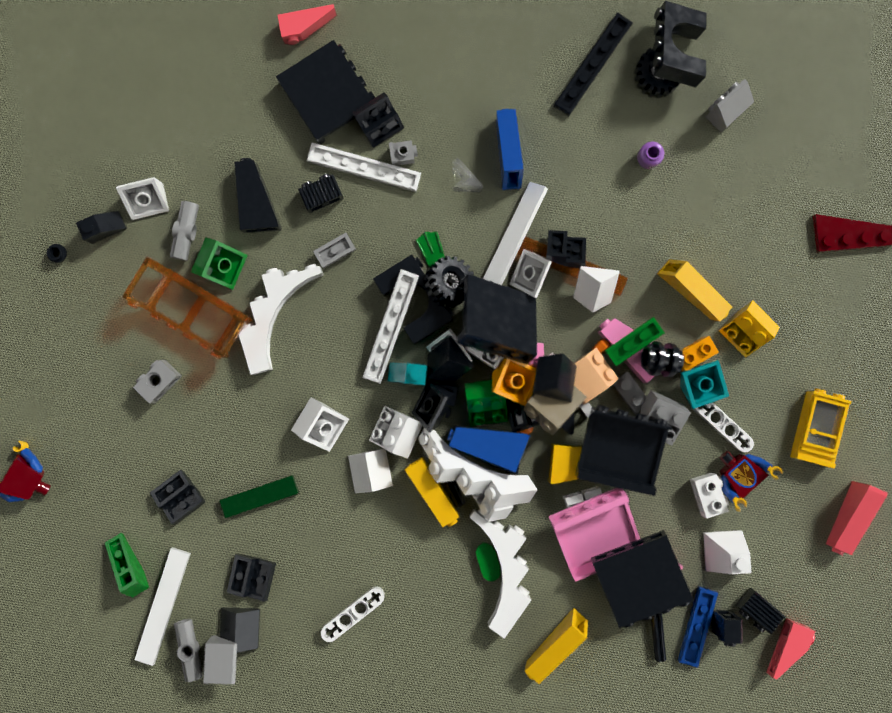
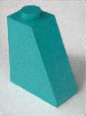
(407, 373)

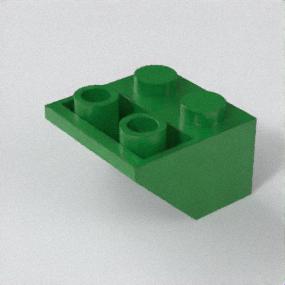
(484, 405)

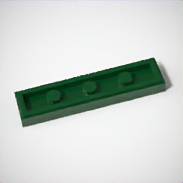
(259, 496)

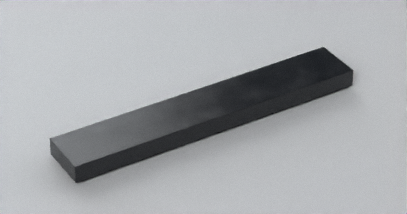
(593, 64)

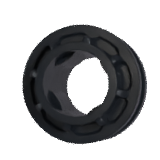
(662, 359)

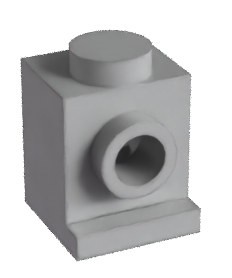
(400, 159)

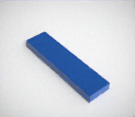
(697, 627)

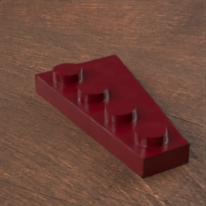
(848, 234)

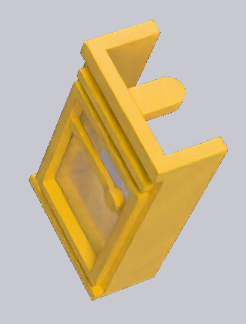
(820, 428)

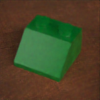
(219, 263)

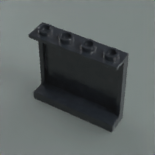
(325, 90)
(498, 320)
(622, 450)
(642, 579)

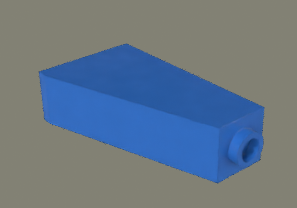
(509, 149)
(494, 446)

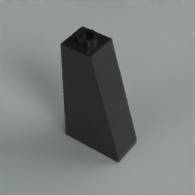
(254, 201)

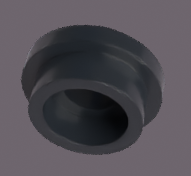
(53, 249)

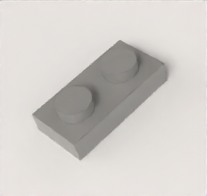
(334, 250)
(630, 392)

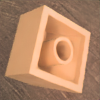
(593, 375)

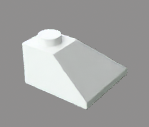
(726, 552)

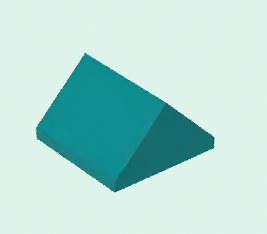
(704, 384)

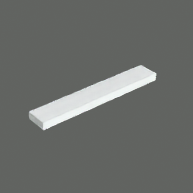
(363, 167)
(515, 233)
(390, 326)
(162, 606)

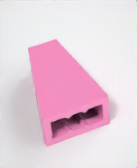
(614, 331)

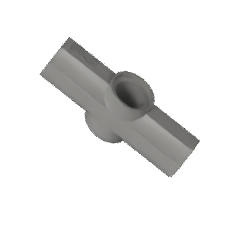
(184, 230)
(190, 662)

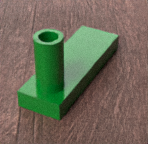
(634, 341)

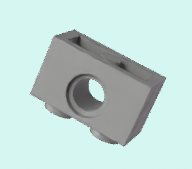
(168, 377)

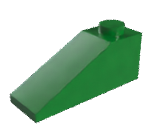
(126, 567)

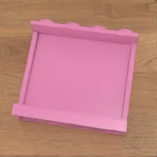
(593, 529)

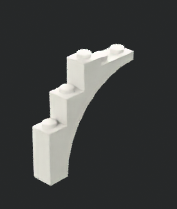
(256, 338)
(473, 479)
(512, 599)

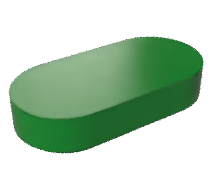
(488, 561)

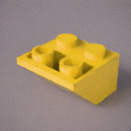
(749, 329)

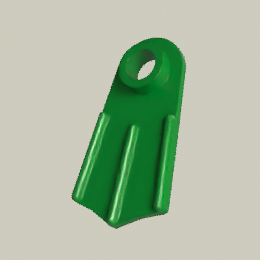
(430, 247)

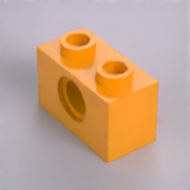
(698, 352)

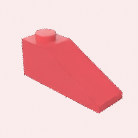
(301, 24)
(791, 646)

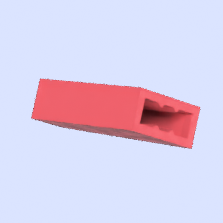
(855, 517)

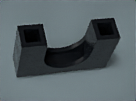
(669, 60)
(435, 315)

